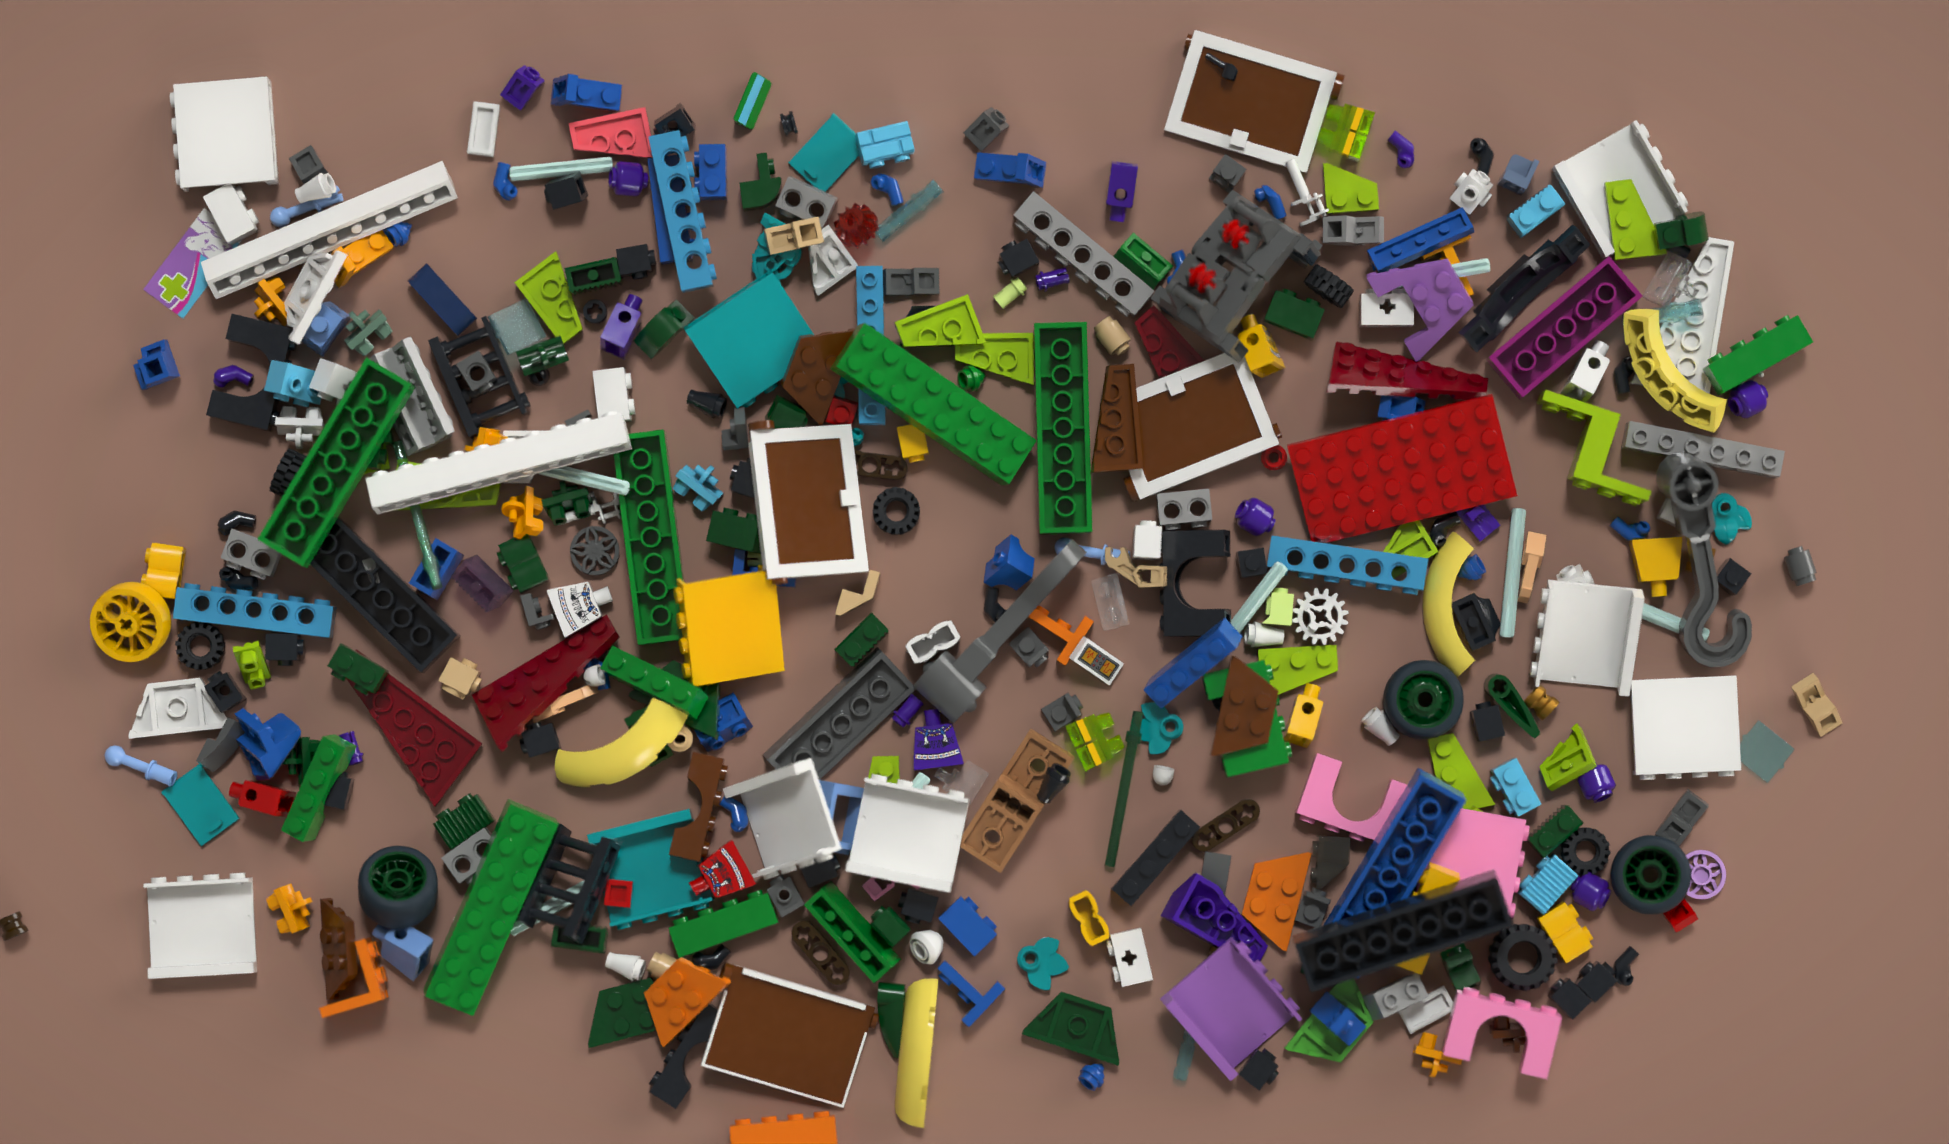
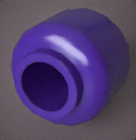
(627, 178)
(1747, 399)
(1255, 516)
(1597, 783)
(1590, 891)

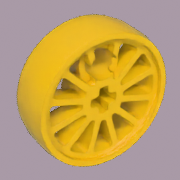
(102, 613)

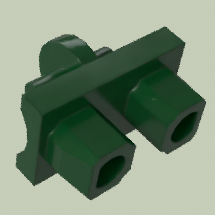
(542, 355)
(568, 499)
(305, 748)

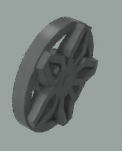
(594, 550)

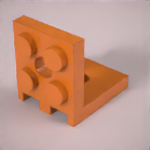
(374, 975)

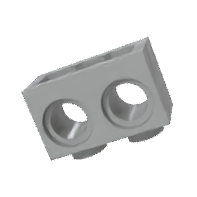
(808, 196)
(1183, 501)
(250, 559)
(470, 850)
(1395, 996)

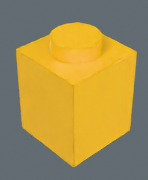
(912, 443)

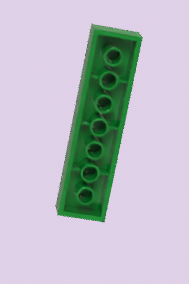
(933, 404)
(1063, 428)
(336, 463)
(650, 536)
(490, 907)

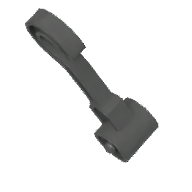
(1691, 489)
(952, 682)

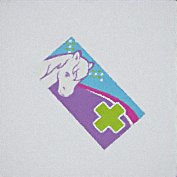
(181, 275)

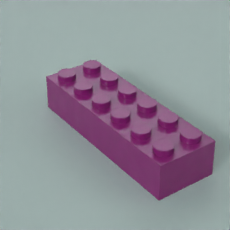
(1564, 327)

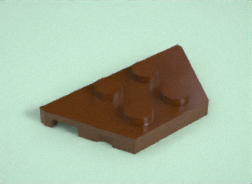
(809, 371)
(1244, 711)
(338, 948)

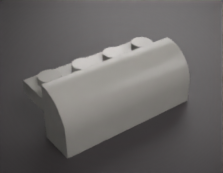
(423, 418)

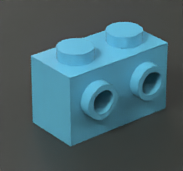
(291, 382)
(1515, 787)

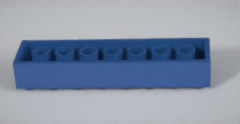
(1401, 846)

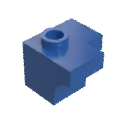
(156, 365)
(1398, 406)
(1009, 565)

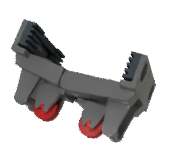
(1203, 274)

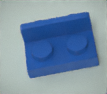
(731, 723)

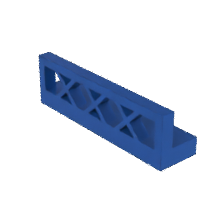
(1420, 241)

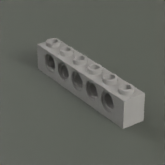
(1037, 207)
(1710, 450)

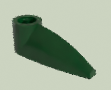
(1512, 703)
(890, 1010)

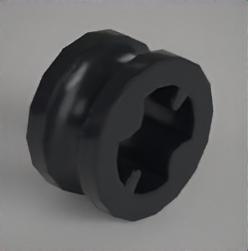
(788, 123)
(600, 317)

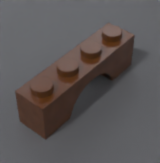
(690, 841)

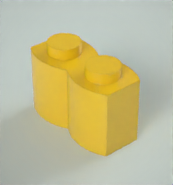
(164, 568)
(1091, 923)
(1565, 932)

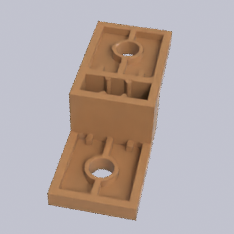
(1012, 802)

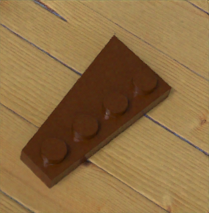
(1118, 425)

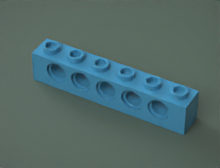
(661, 147)
(870, 311)
(1415, 566)
(186, 609)

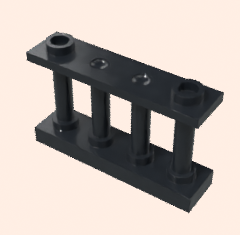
(463, 397)
(589, 896)

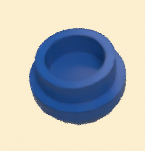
(398, 233)
(1472, 568)
(1092, 1076)

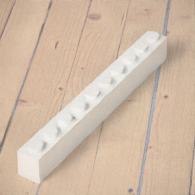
(329, 230)
(498, 463)

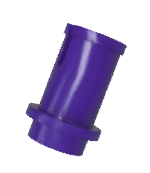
(1051, 279)
(907, 711)
(357, 756)

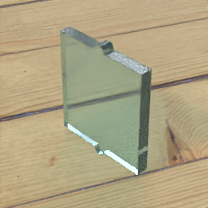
(517, 326)
(1764, 751)

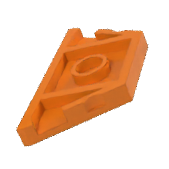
(1275, 896)
(680, 997)

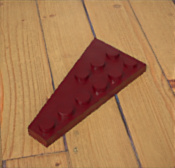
(1165, 344)
(1395, 375)
(537, 683)
(421, 735)

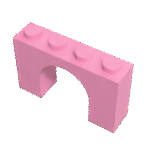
(1318, 805)
(1472, 1010)

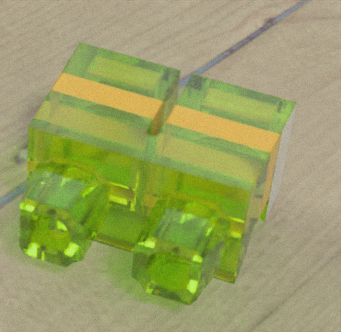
(1350, 131)
(1099, 750)

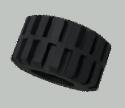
(1545, 961)

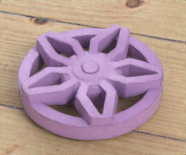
(1702, 874)

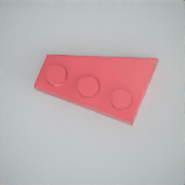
(616, 134)

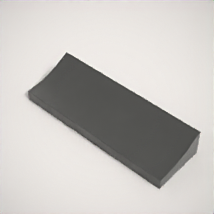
(843, 715)

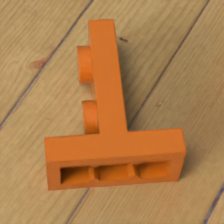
(1061, 629)

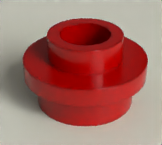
(1281, 461)

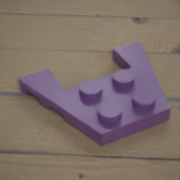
(1435, 294)

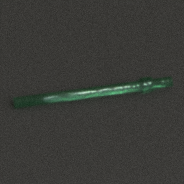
(430, 561)
(1133, 738)

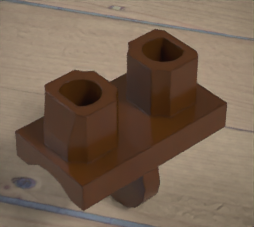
(1503, 1029)

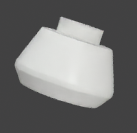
(926, 946)

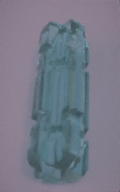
(1184, 1057)

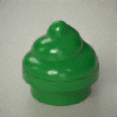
(970, 378)

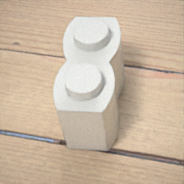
(939, 638)

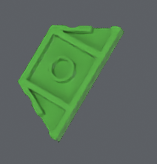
(1318, 1040)

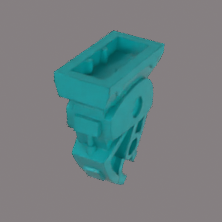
(764, 262)

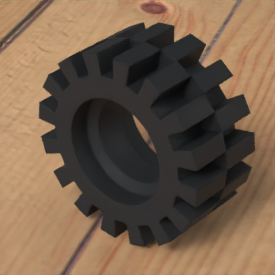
(1328, 286)
(286, 471)
(896, 527)
(184, 646)
(1601, 855)

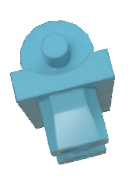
(701, 482)

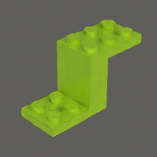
(1593, 447)

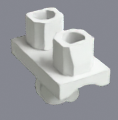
(299, 429)

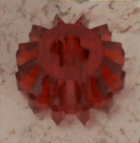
(856, 225)

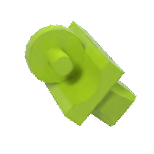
(252, 664)

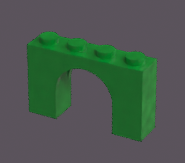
(1256, 757)

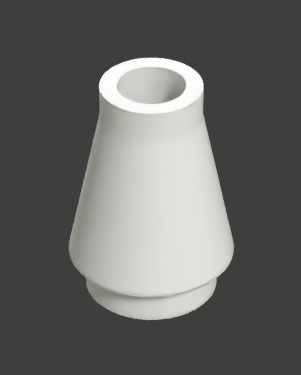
(317, 188)
(1262, 635)
(1379, 725)
(626, 965)

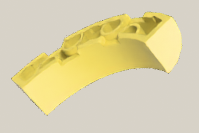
(1663, 378)
(1438, 604)
(626, 754)
(915, 1051)

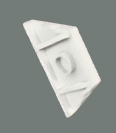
(310, 290)
(176, 708)

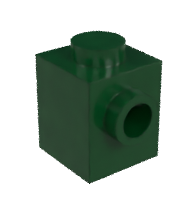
(786, 414)

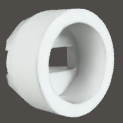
(594, 676)
(1162, 774)

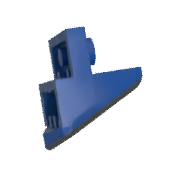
(266, 743)

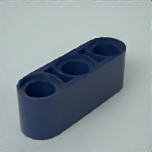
(442, 299)

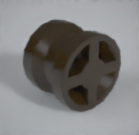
(12, 926)

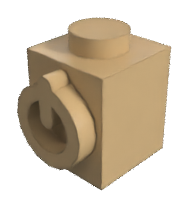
(460, 677)

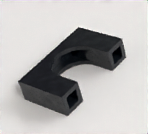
(259, 409)
(1178, 551)

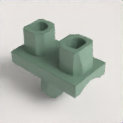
(357, 339)

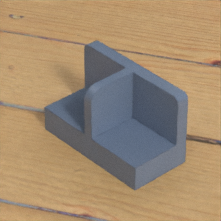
(1518, 174)

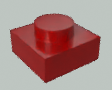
(842, 411)
(618, 893)
(1680, 916)

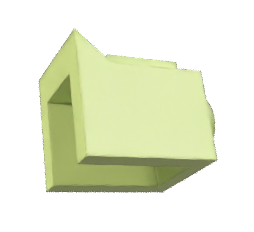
(1279, 608)

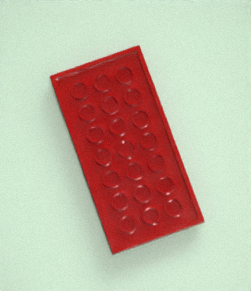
(1402, 470)

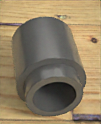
(1800, 566)

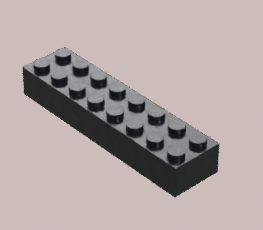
(388, 605)
(1402, 930)

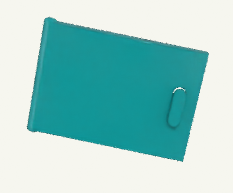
(827, 154)
(200, 804)

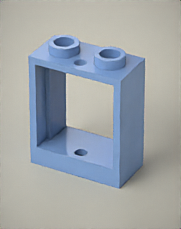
(830, 793)

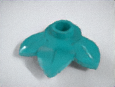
(1730, 520)
(1154, 729)
(1046, 962)

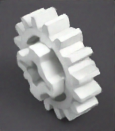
(1326, 607)

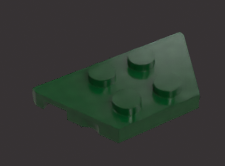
(708, 717)
(621, 1013)
(1077, 1026)

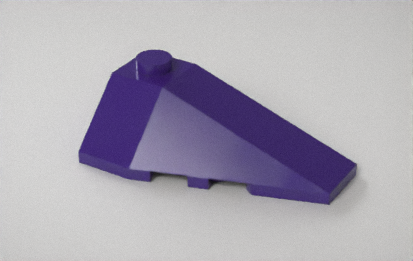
(1207, 914)

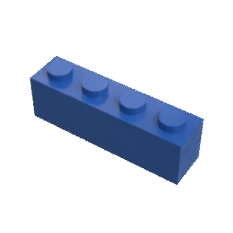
(663, 237)
(1193, 663)

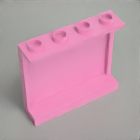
(1484, 843)

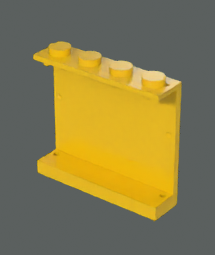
(729, 628)

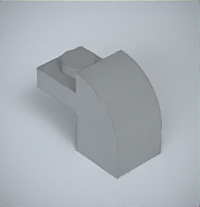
(1353, 230)

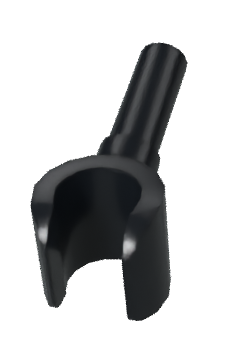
(1229, 70)

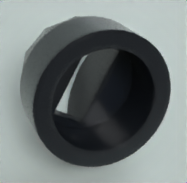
(545, 375)

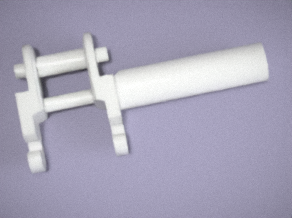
(1303, 192)
(595, 507)

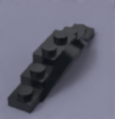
(1521, 285)

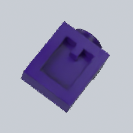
(522, 86)

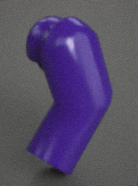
(1405, 150)
(232, 372)

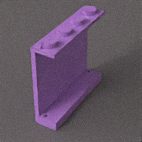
(1230, 1005)

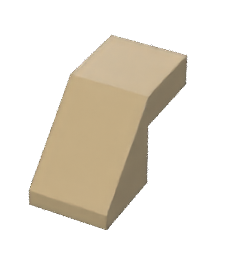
(793, 235)
(852, 600)
(1816, 705)

